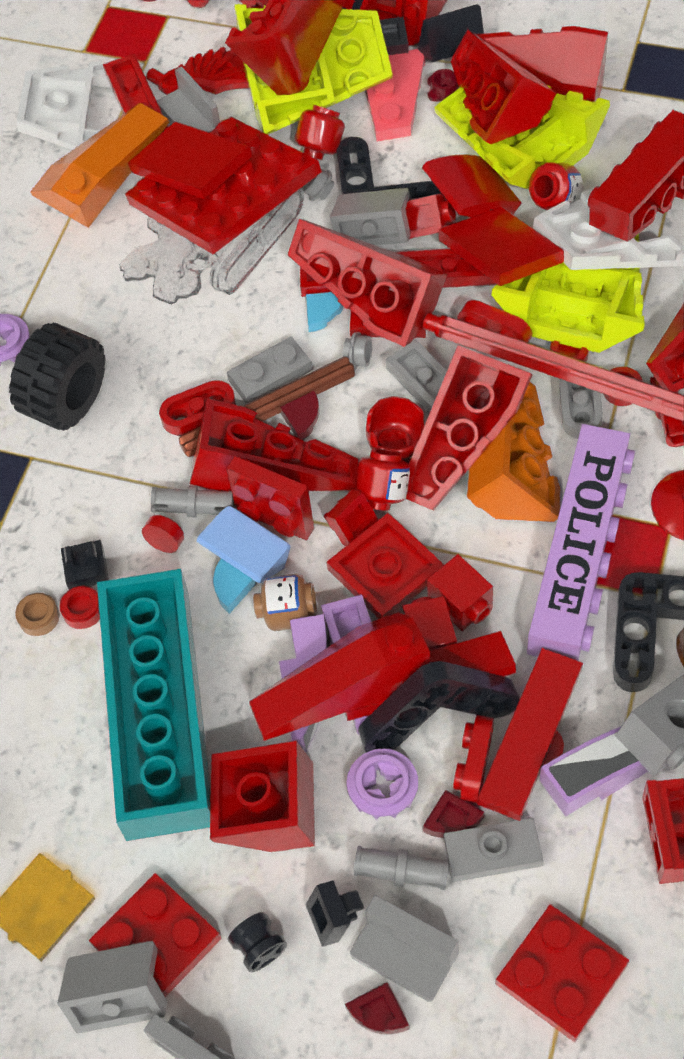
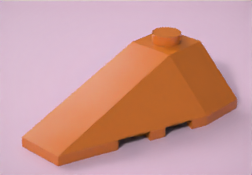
(94, 171)
(513, 471)

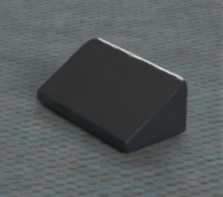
(444, 32)

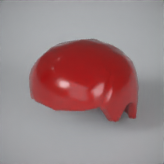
(394, 425)

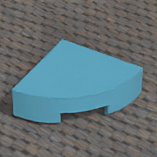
(321, 310)
(231, 585)

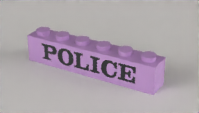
(579, 543)

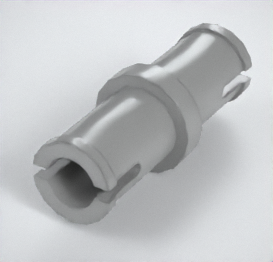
(190, 501)
(401, 867)

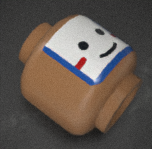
(283, 600)

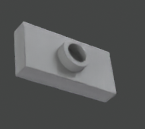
(493, 849)

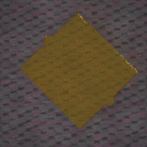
(42, 906)

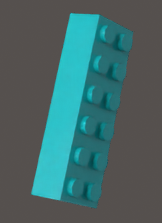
(153, 706)

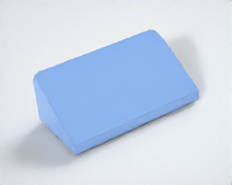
(245, 544)

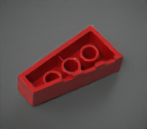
(642, 182)

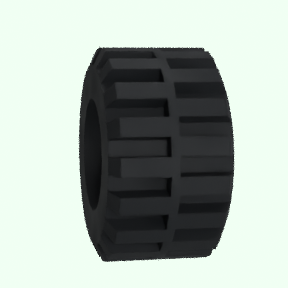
(57, 376)

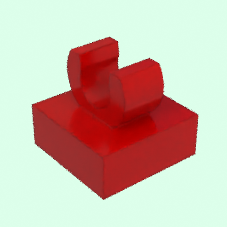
(351, 516)

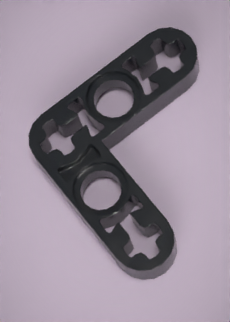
(363, 169)
(644, 613)
(434, 687)

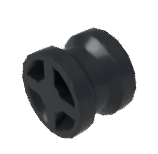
(257, 941)

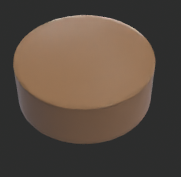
(37, 614)

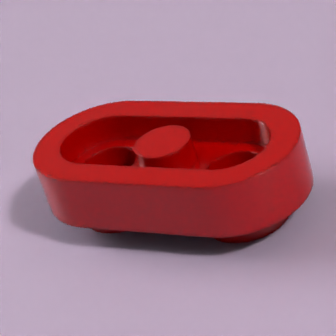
(495, 320)
(191, 406)
(478, 740)

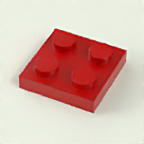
(271, 498)
(384, 566)
(170, 922)
(562, 972)

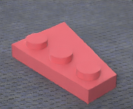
(395, 100)

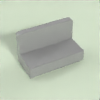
(189, 104)
(373, 216)
(404, 949)
(111, 988)

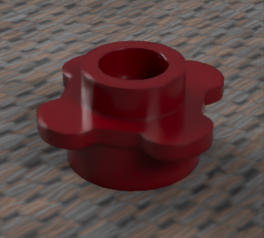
(442, 84)

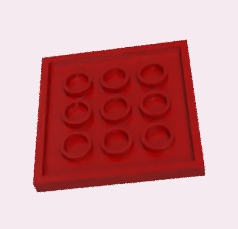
(240, 201)

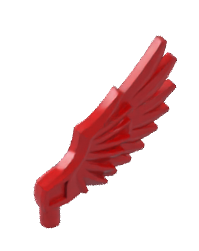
(212, 72)

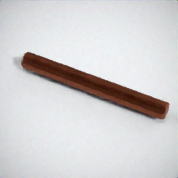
(270, 404)

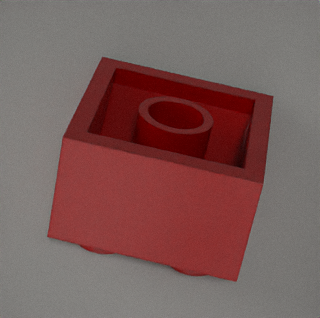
(263, 798)

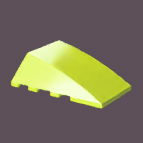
(348, 64)
(560, 137)
(577, 306)

